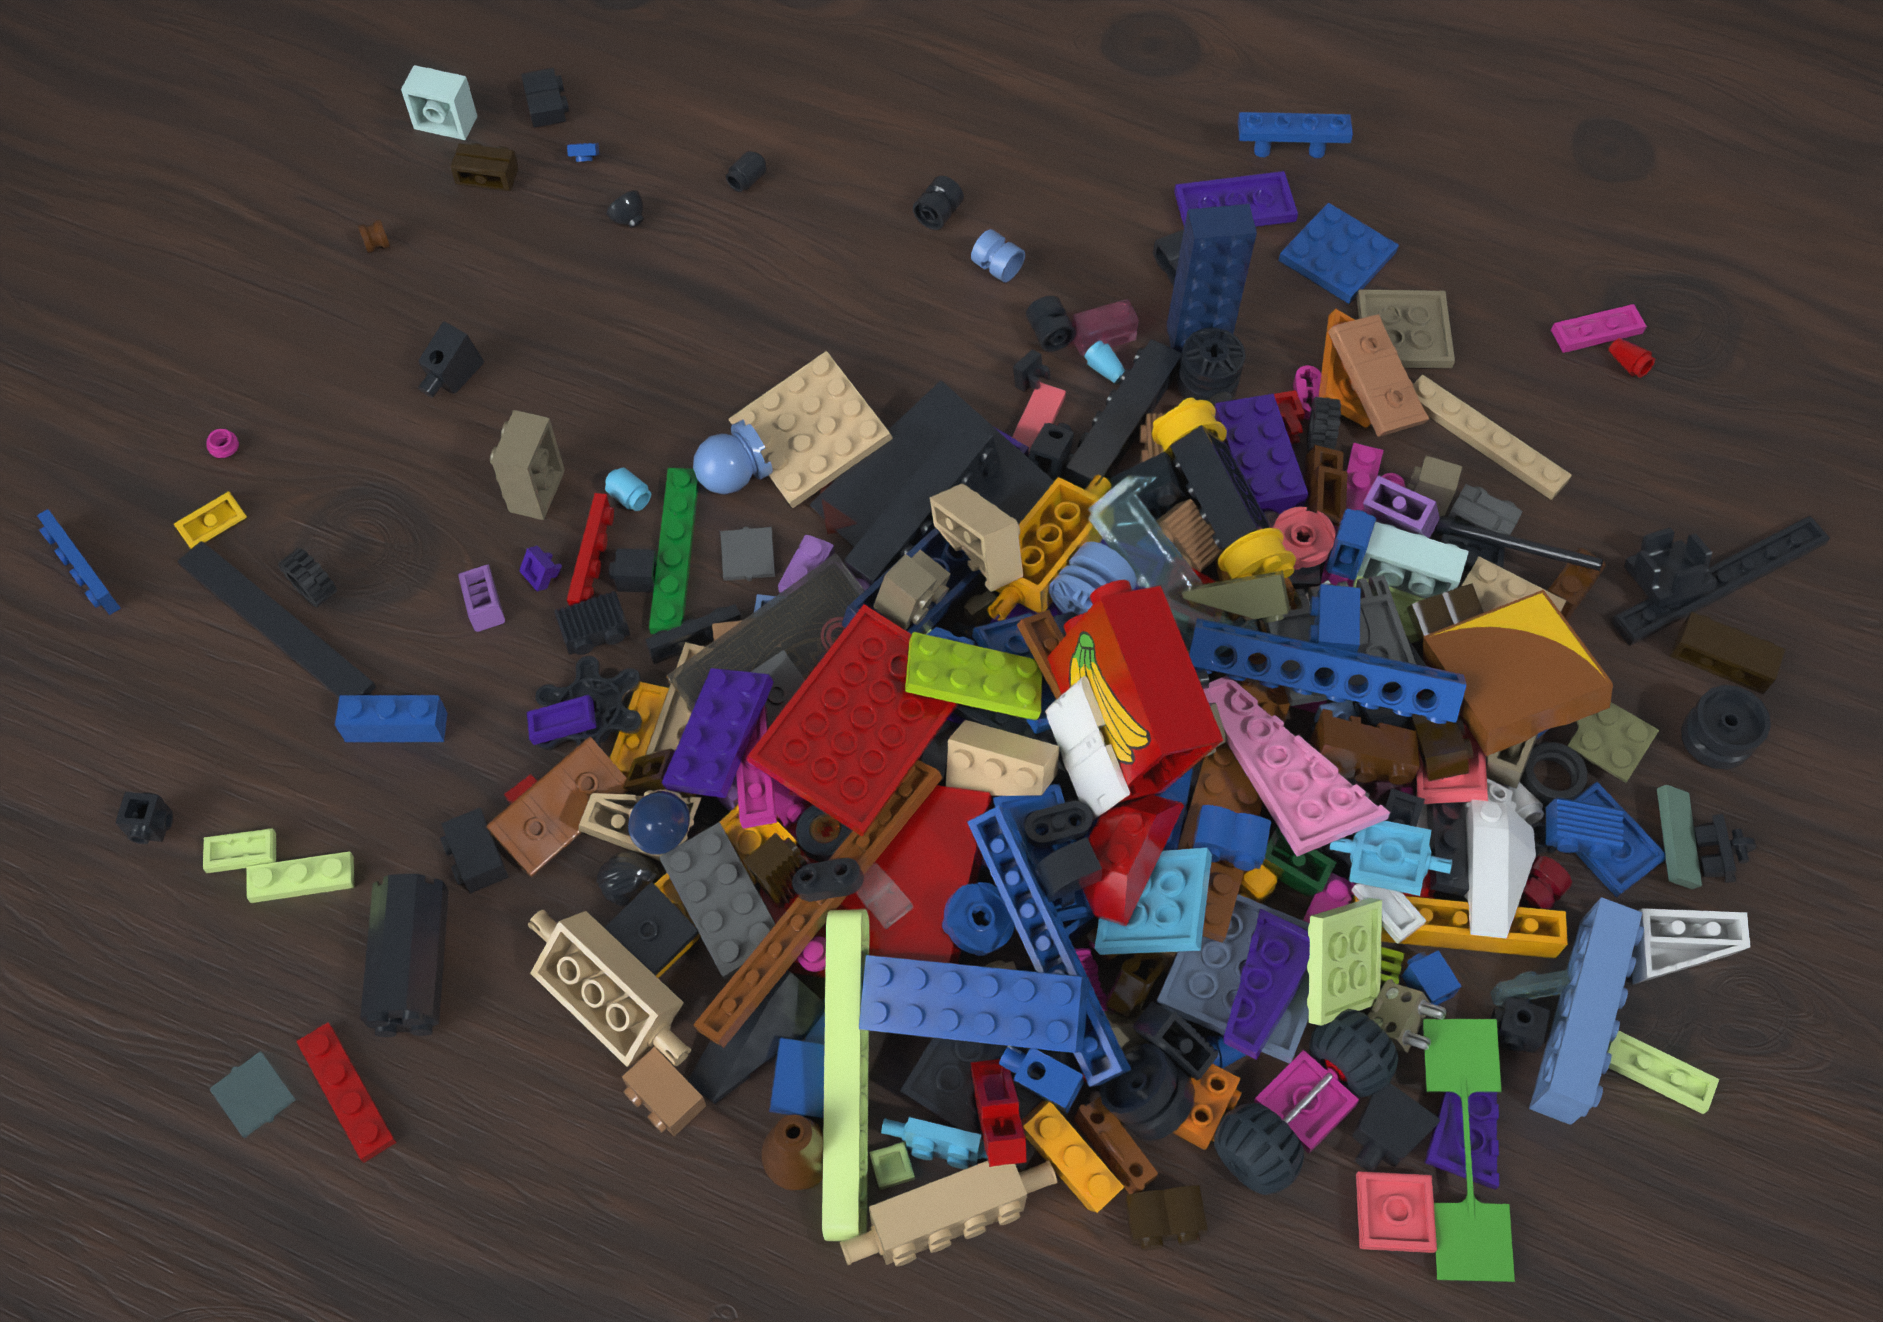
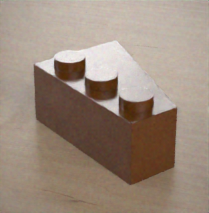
(1366, 750)

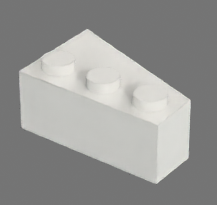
(1686, 939)

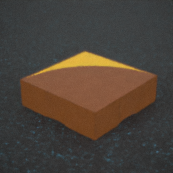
(1520, 671)

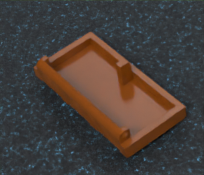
(551, 809)

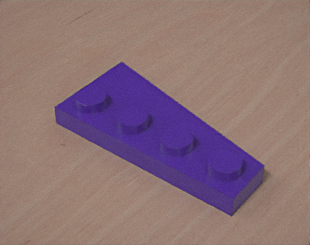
(1267, 982)
(1447, 1140)

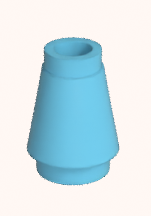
(1104, 361)

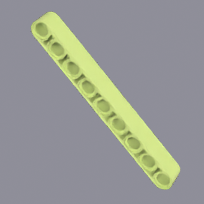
(845, 1078)

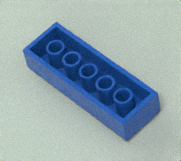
(974, 1003)

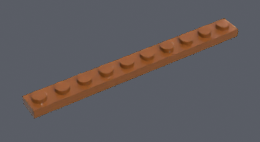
(806, 918)

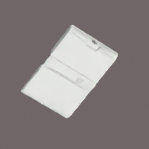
(1090, 763)

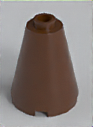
(794, 1153)

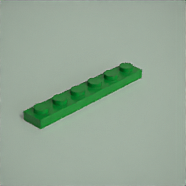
(674, 550)

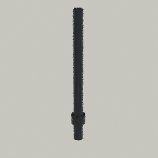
(1448, 526)

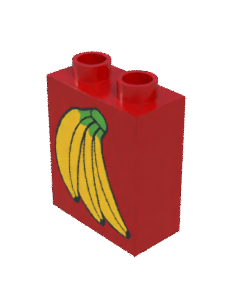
(1141, 684)

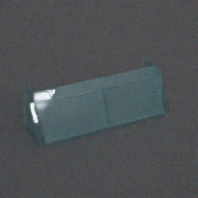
(1153, 557)

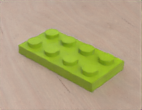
(974, 676)

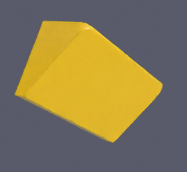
(210, 520)

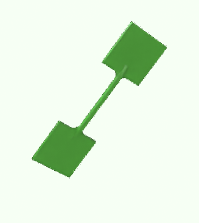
(1470, 1235)

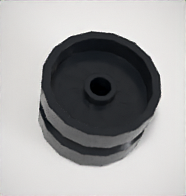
(1725, 727)
(1151, 1096)

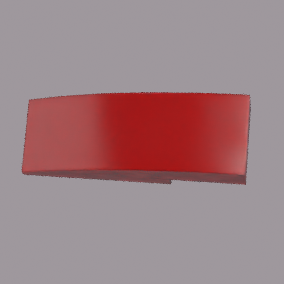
(998, 1113)

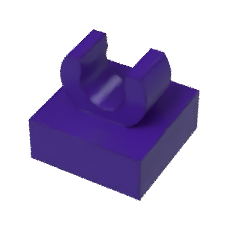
(539, 568)

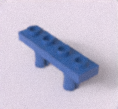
(1294, 127)

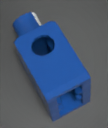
(1059, 1083)

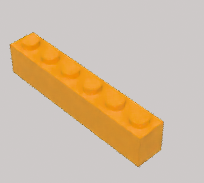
(1448, 926)

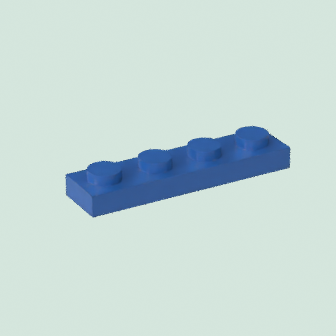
(82, 571)

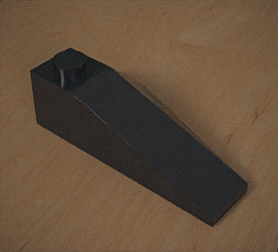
(785, 1012)

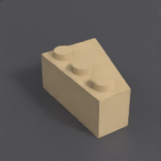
(608, 818)

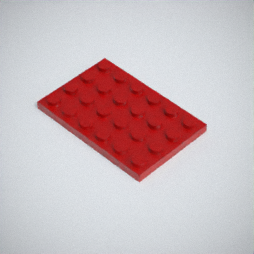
(852, 725)

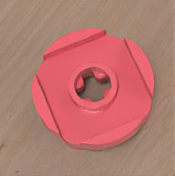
(1308, 523)

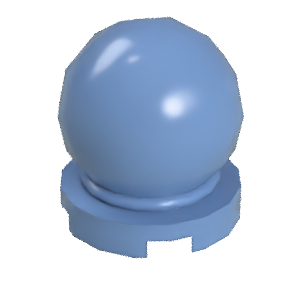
(728, 461)

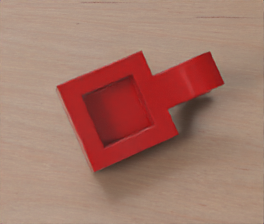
(1291, 413)

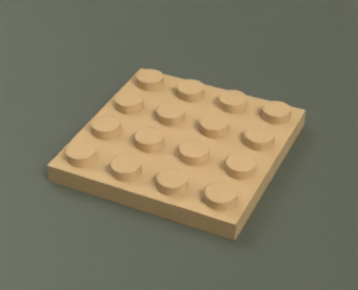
(813, 428)

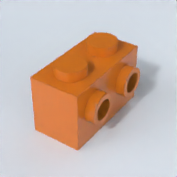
(1213, 1095)

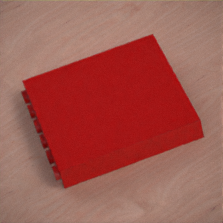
(928, 863)

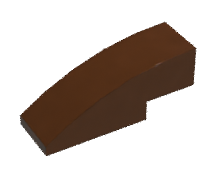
(1326, 482)

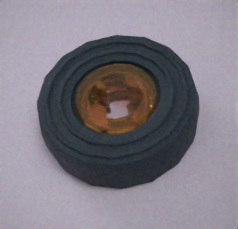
(810, 836)

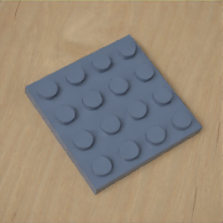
(1206, 981)

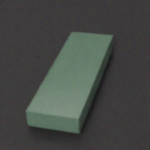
(1679, 837)

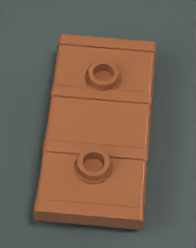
(1378, 375)

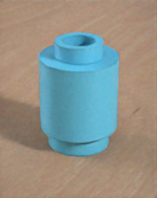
(627, 489)

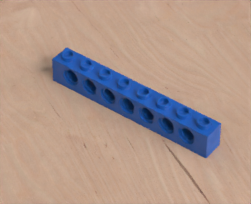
(1440, 708)
(1044, 934)

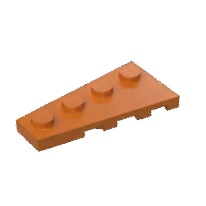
(1335, 380)

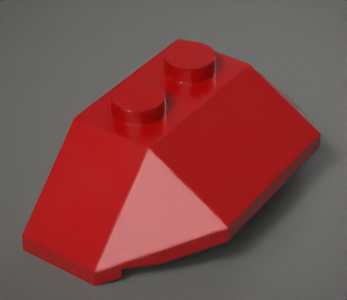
(1128, 847)

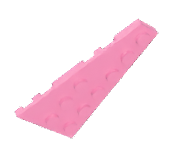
(1291, 777)

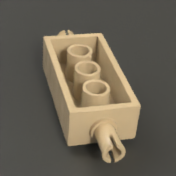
(607, 988)
(946, 1210)

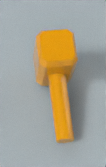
(1258, 884)

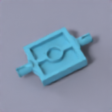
(1391, 856)
(931, 1139)

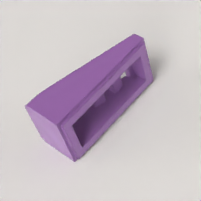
(484, 593)

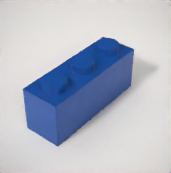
(391, 718)

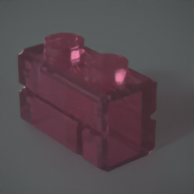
(1108, 323)

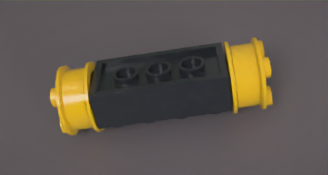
(1227, 502)

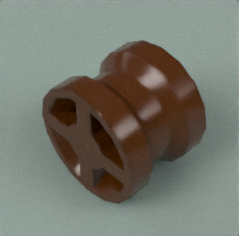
(374, 236)

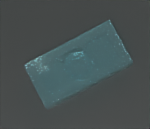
(1530, 986)

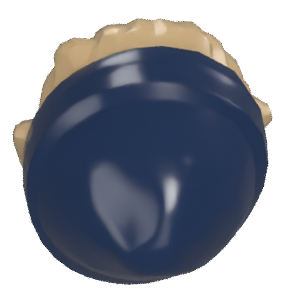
(659, 822)

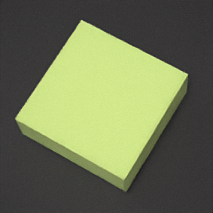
(892, 1166)

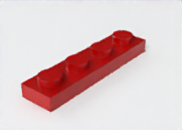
(593, 543)
(346, 1092)

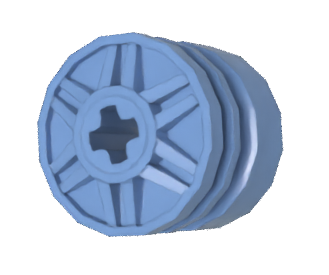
(1088, 570)

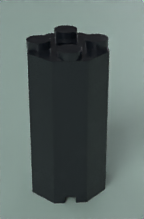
(405, 955)

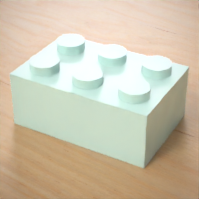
(1412, 561)

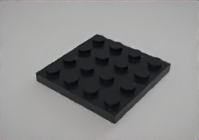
(945, 1082)

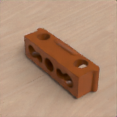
(1115, 1146)

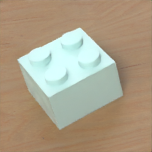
(439, 102)

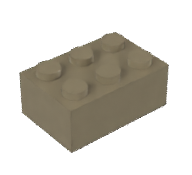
(527, 464)

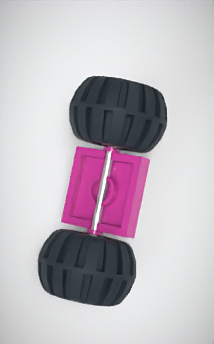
(1305, 1102)

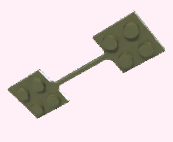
(1613, 740)

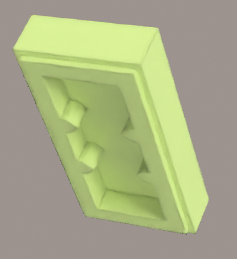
(239, 850)

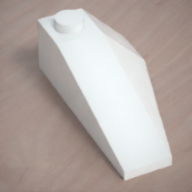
(1498, 865)

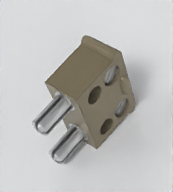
(1401, 1014)

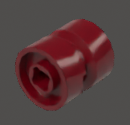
(1545, 884)

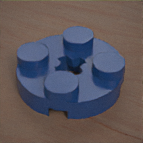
(965, 932)

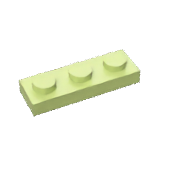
(300, 877)
(1662, 1072)

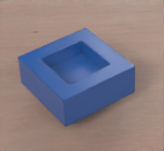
(583, 151)

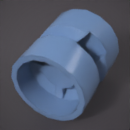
(1000, 257)

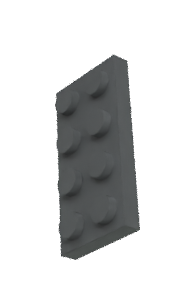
(719, 897)

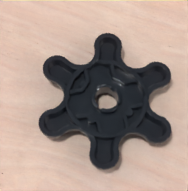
(606, 694)

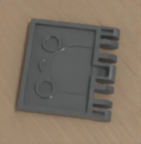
(1379, 631)

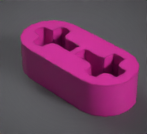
(1301, 388)

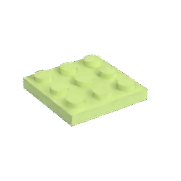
(1344, 959)

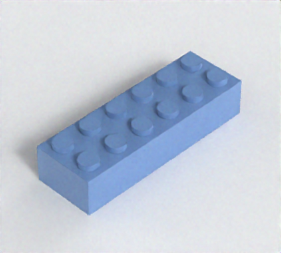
(1587, 1012)

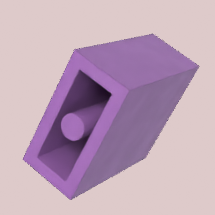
(1401, 507)

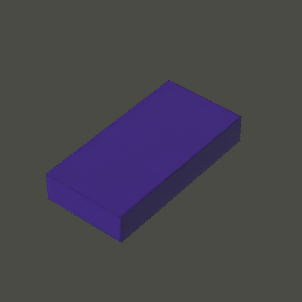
(561, 719)

